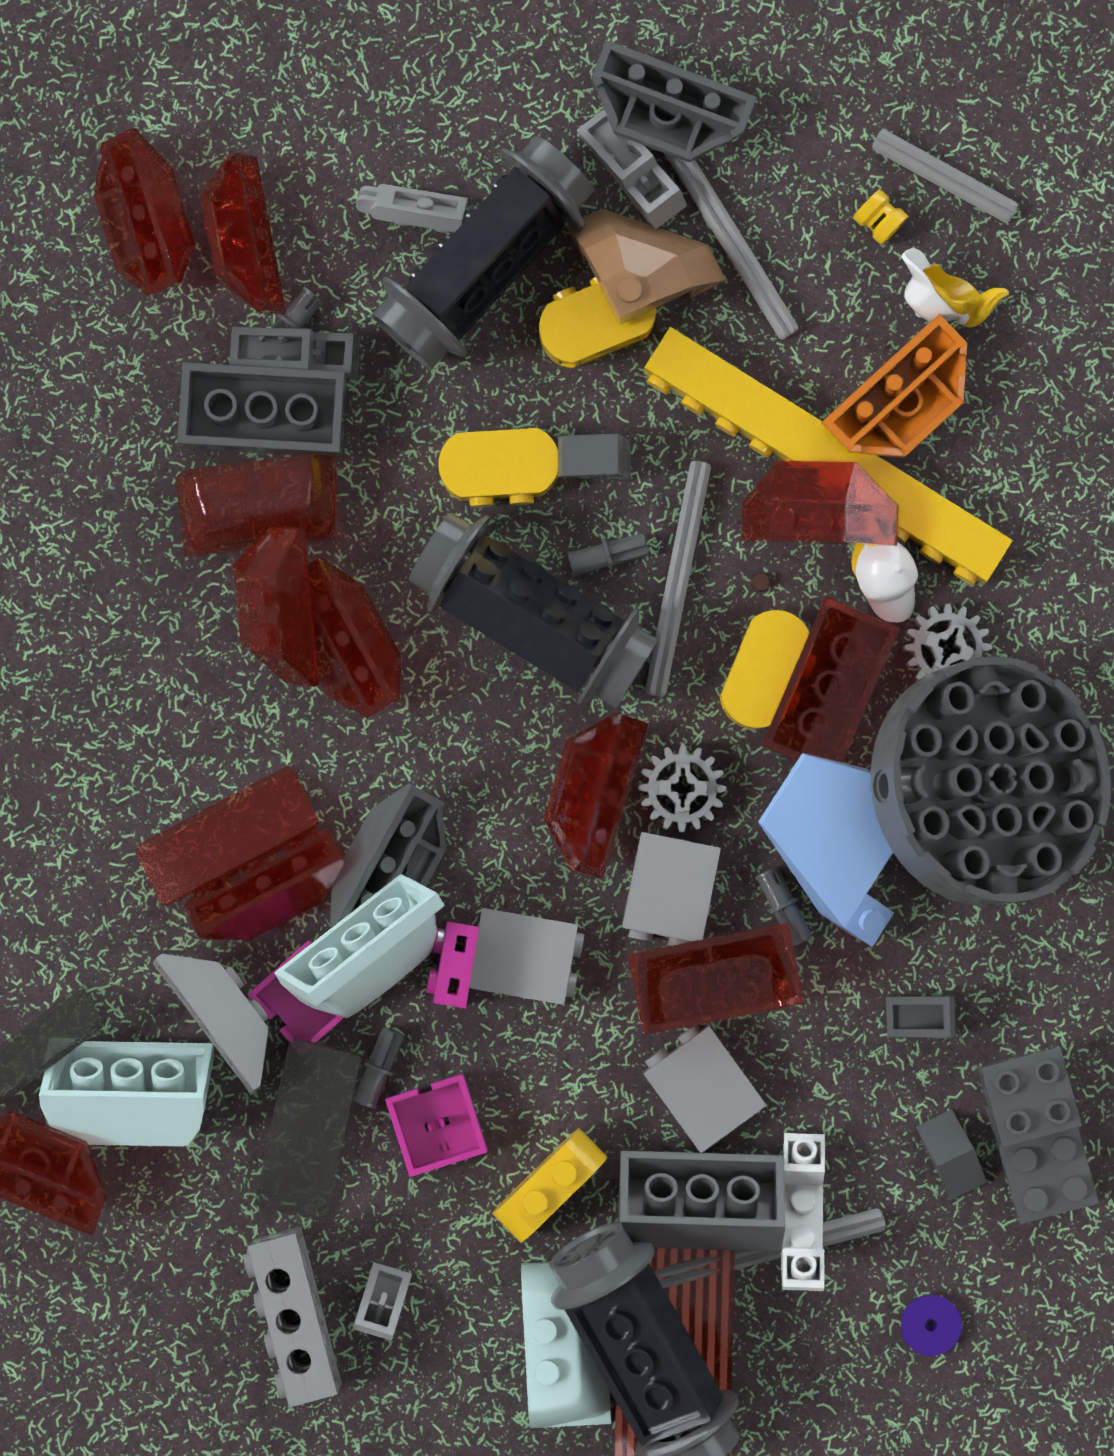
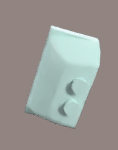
(366, 950)
(129, 1092)
(560, 1373)

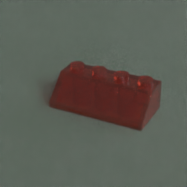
(830, 683)

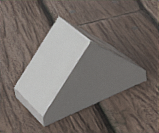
(382, 1301)

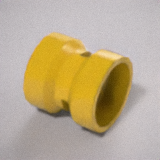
(874, 210)

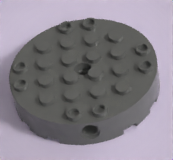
(1002, 835)

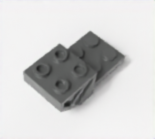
(1038, 1134)

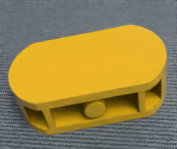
(583, 327)
(499, 466)
(763, 668)
(549, 1185)

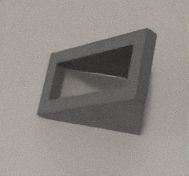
(595, 457)
(921, 1016)
(951, 1154)

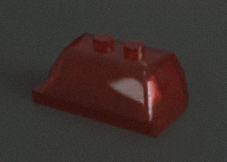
(235, 503)
(715, 978)

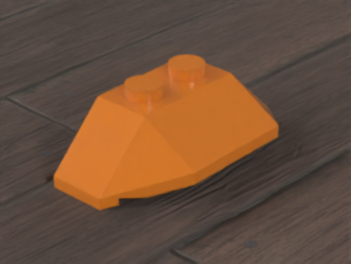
(905, 395)

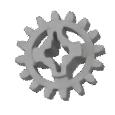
(930, 640)
(700, 788)

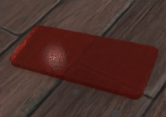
(227, 836)

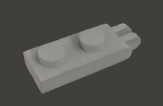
(413, 207)

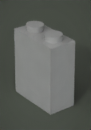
(670, 889)
(525, 956)
(703, 1086)

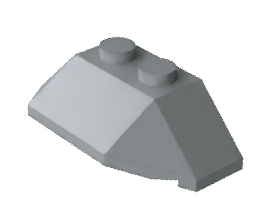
(221, 1011)

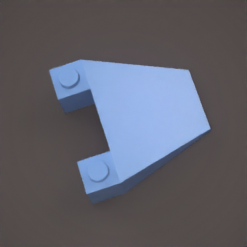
(832, 841)

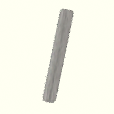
(945, 176)

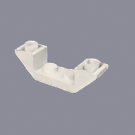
(803, 1237)

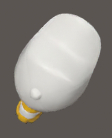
(936, 293)
(886, 579)

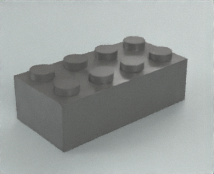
(262, 410)
(703, 1200)

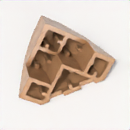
(642, 265)

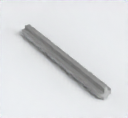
(735, 246)
(678, 578)
(833, 1232)

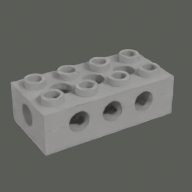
(294, 1380)

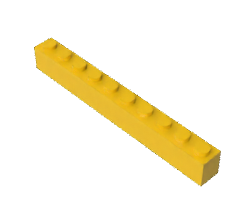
(796, 435)

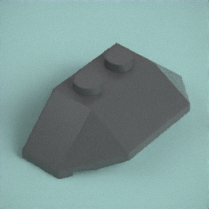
(667, 104)
(396, 838)

